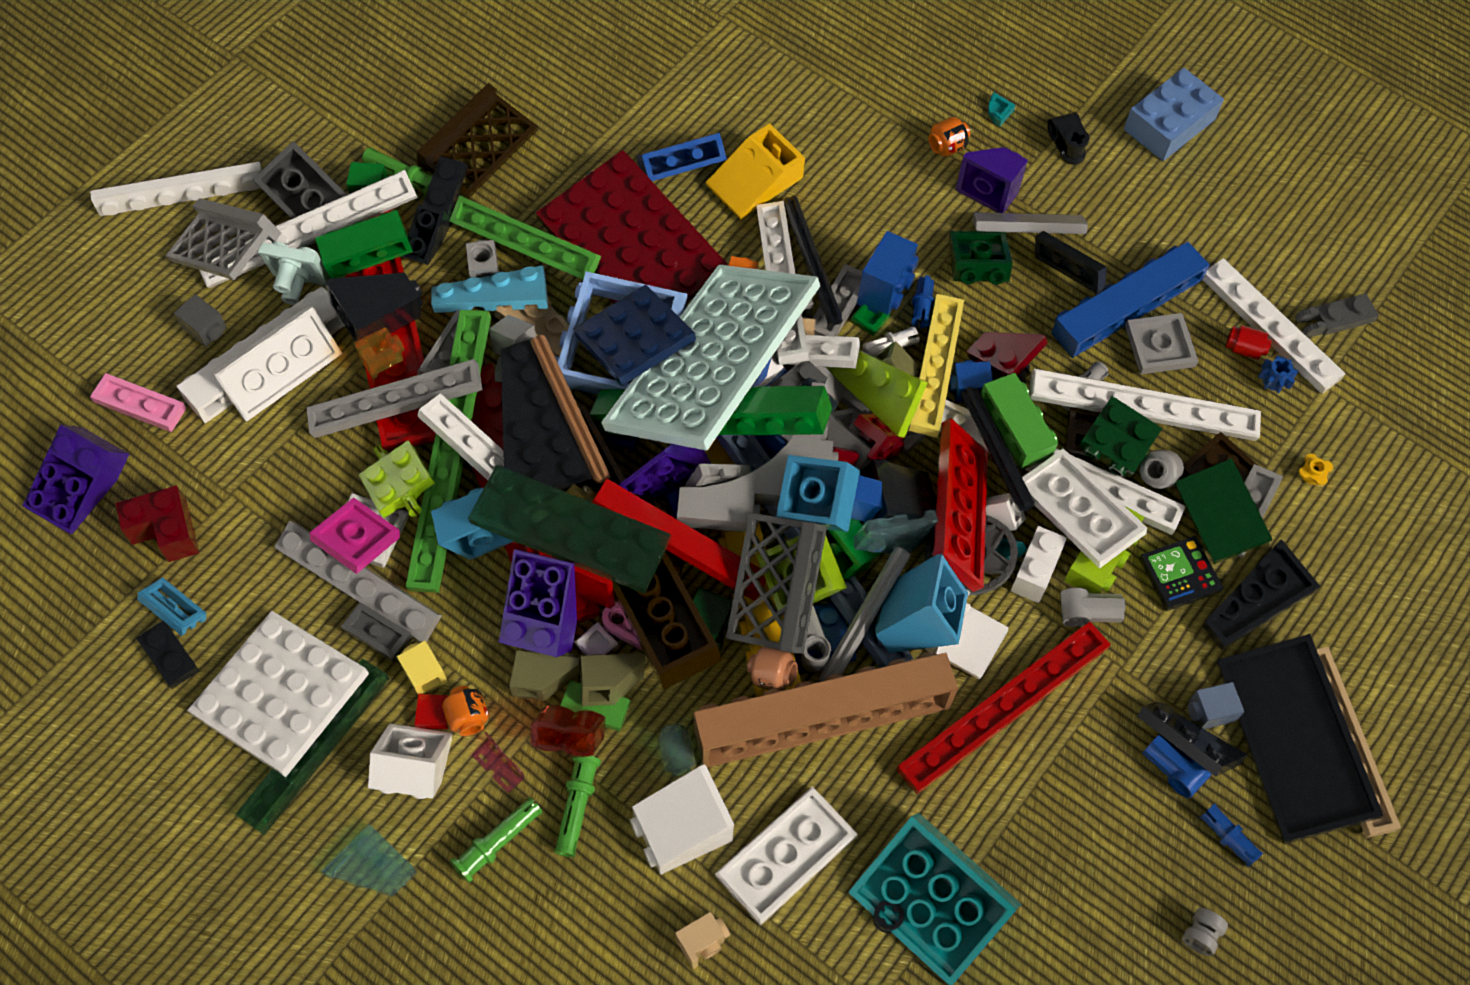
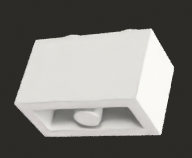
(1038, 564)

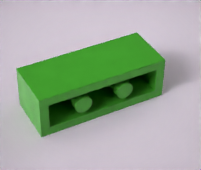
(1019, 421)

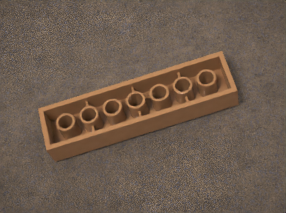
(824, 709)

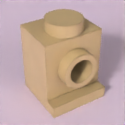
(702, 938)

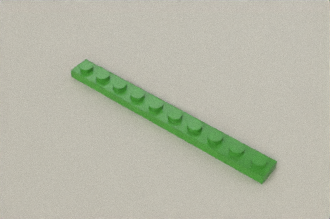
(445, 463)

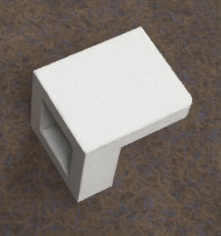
(1004, 509)

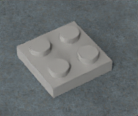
(1161, 343)

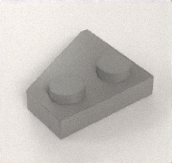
(715, 474)

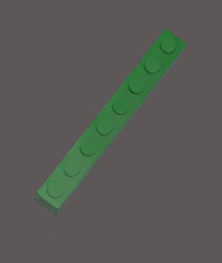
(761, 411)

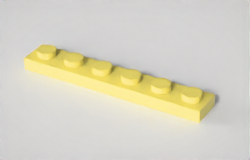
(937, 364)

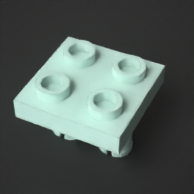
(293, 269)

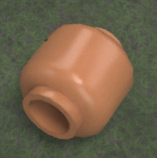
(772, 669)

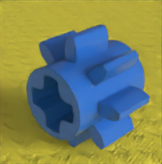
(1278, 374)

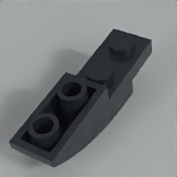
(433, 217)

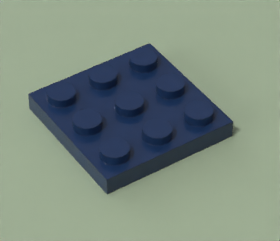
(634, 334)

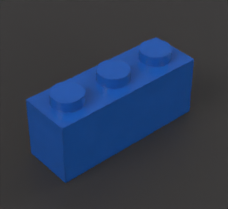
(682, 157)

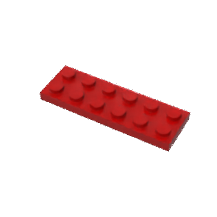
(961, 504)

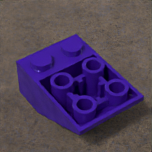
(665, 472)
(74, 477)
(540, 604)

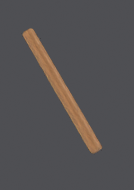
(570, 409)

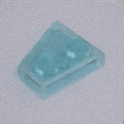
(886, 534)
(371, 864)

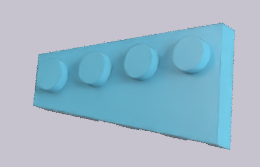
(488, 292)

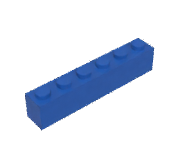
(1129, 299)

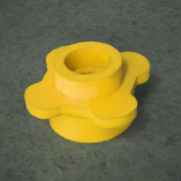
(1312, 476)

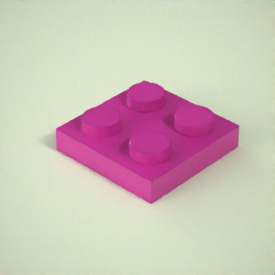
(354, 535)

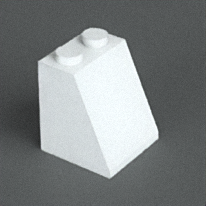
(682, 821)

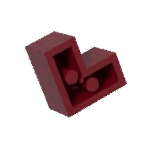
(160, 516)

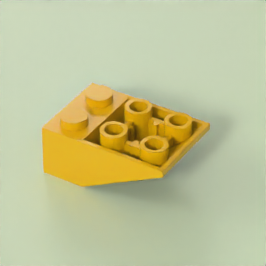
(757, 171)

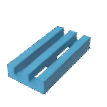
(167, 609)

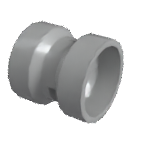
(1205, 932)

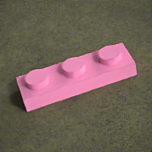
(138, 402)

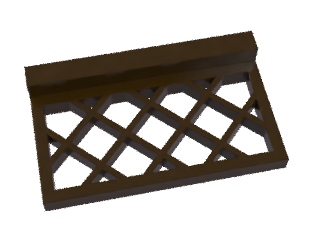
(462, 123)

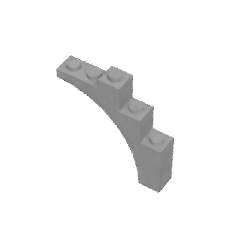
(729, 503)

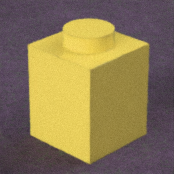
(422, 668)

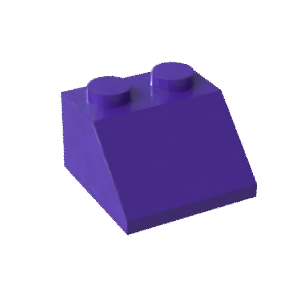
(992, 177)

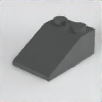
(297, 182)

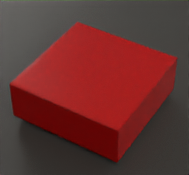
(430, 712)

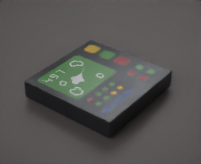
(1181, 573)

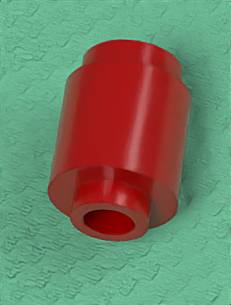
(1248, 342)

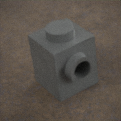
(200, 320)

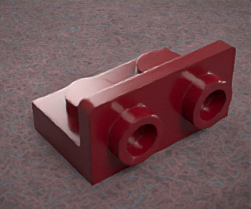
(874, 430)

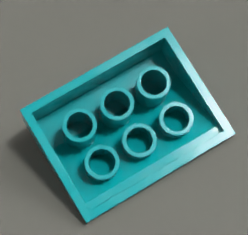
(944, 895)

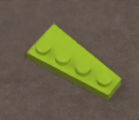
(883, 390)

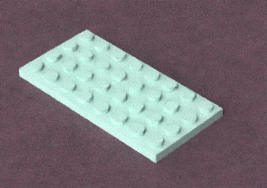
(737, 329)

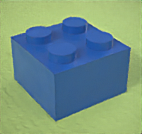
(888, 274)

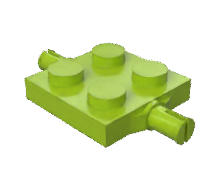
(396, 479)

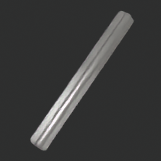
(866, 613)

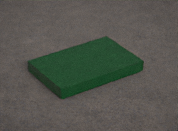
(1223, 511)

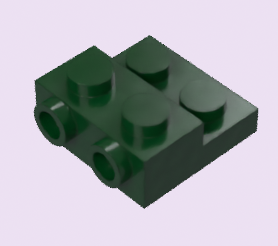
(980, 257)
(1120, 438)

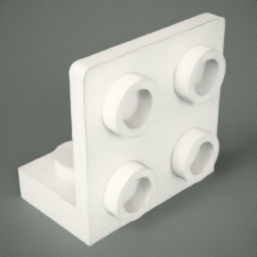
(977, 642)

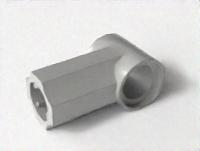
(1081, 607)
(815, 641)

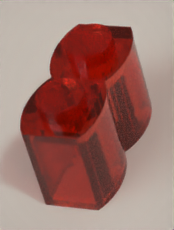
(569, 731)

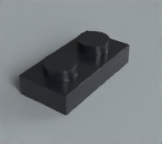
(168, 654)

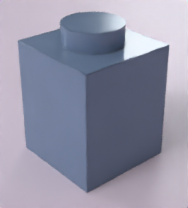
(1215, 706)

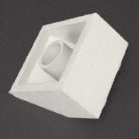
(409, 761)

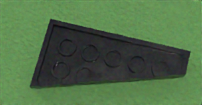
(534, 427)

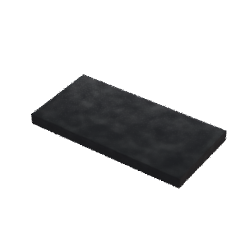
(1299, 740)

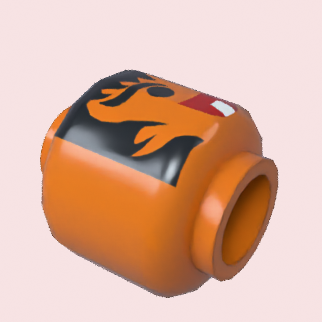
(949, 136)
(465, 711)

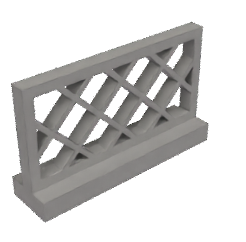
(231, 221)

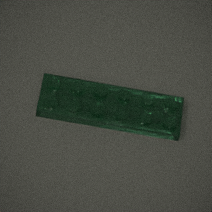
(570, 528)

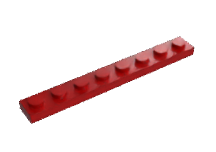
(1002, 708)

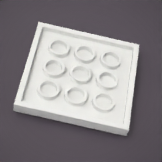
(278, 693)

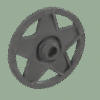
(993, 561)

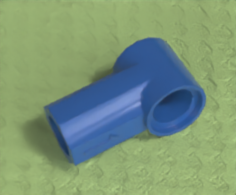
(1182, 771)

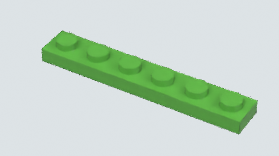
(524, 238)

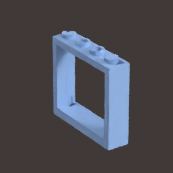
(609, 288)

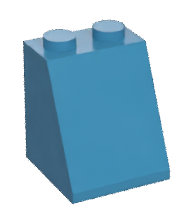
(923, 608)

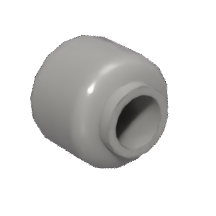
(1161, 469)

